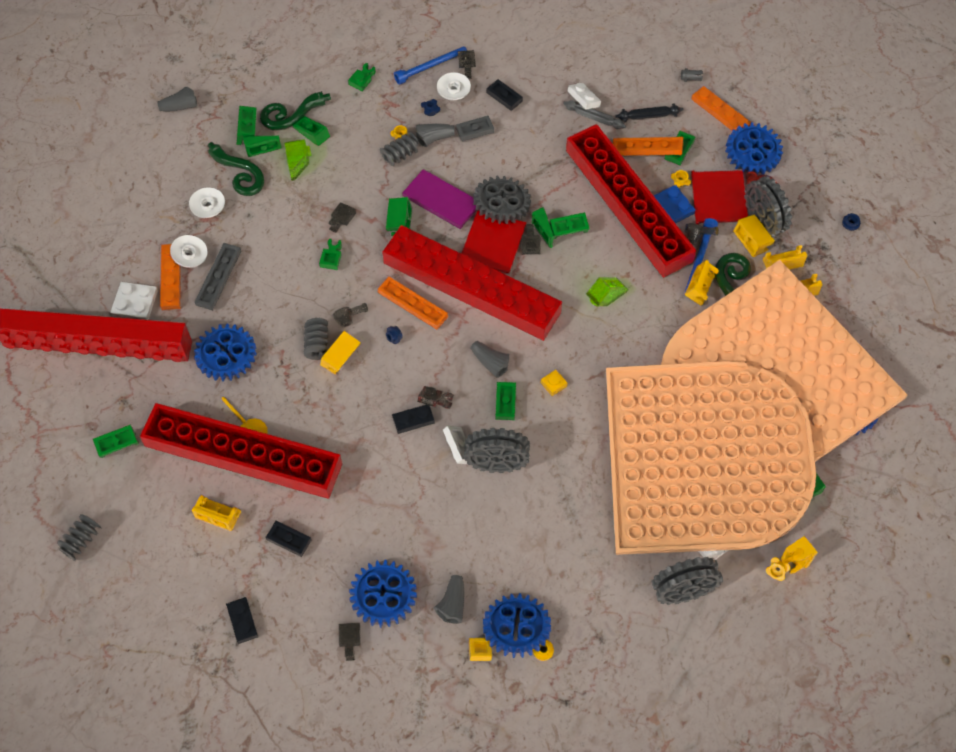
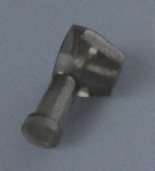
(694, 231)
(344, 315)

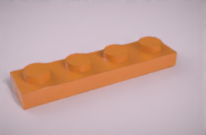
(719, 109)
(649, 146)
(170, 280)
(413, 303)

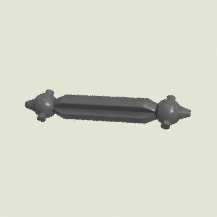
(594, 114)

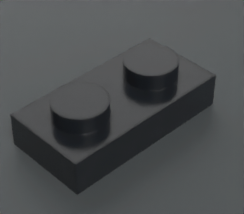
(504, 94)
(413, 418)
(288, 538)
(242, 620)

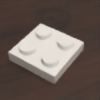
(134, 301)

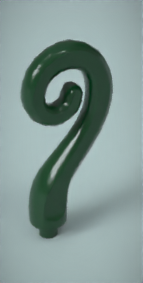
(312, 101)
(223, 158)
(728, 258)

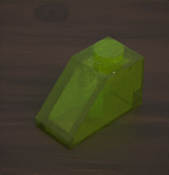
(297, 157)
(606, 291)

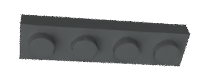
(218, 276)

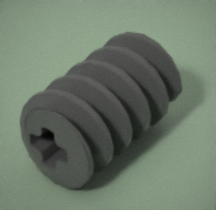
(400, 148)
(315, 338)
(78, 536)

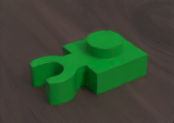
(362, 78)
(331, 257)

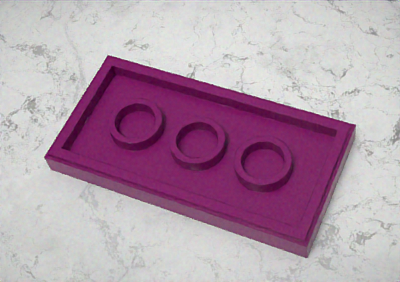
(440, 199)

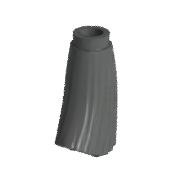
(179, 101)
(430, 133)
(493, 360)
(451, 607)

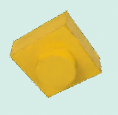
(554, 382)
(479, 649)

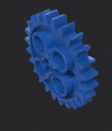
(754, 148)
(237, 342)
(385, 575)
(537, 626)

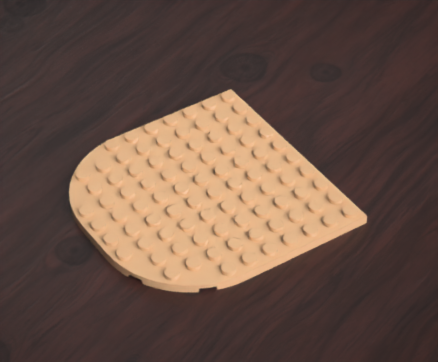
(787, 331)
(706, 457)

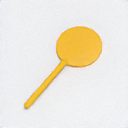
(253, 424)

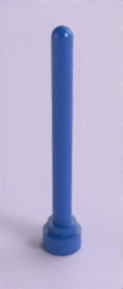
(402, 75)
(709, 222)

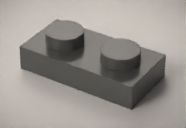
(475, 128)

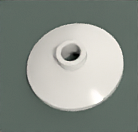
(453, 86)
(202, 198)
(188, 244)

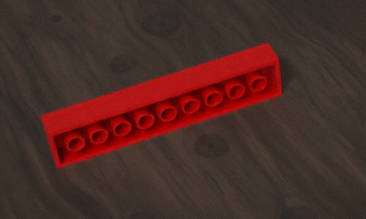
(630, 201)
(472, 282)
(94, 335)
(242, 450)

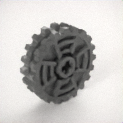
(769, 205)
(497, 450)
(687, 580)

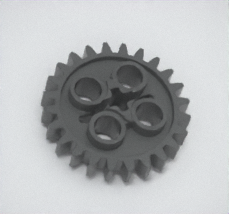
(502, 199)

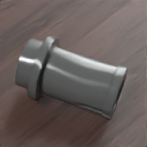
(691, 75)

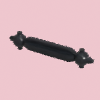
(649, 112)

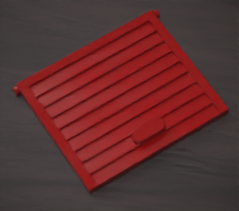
(719, 196)
(494, 242)

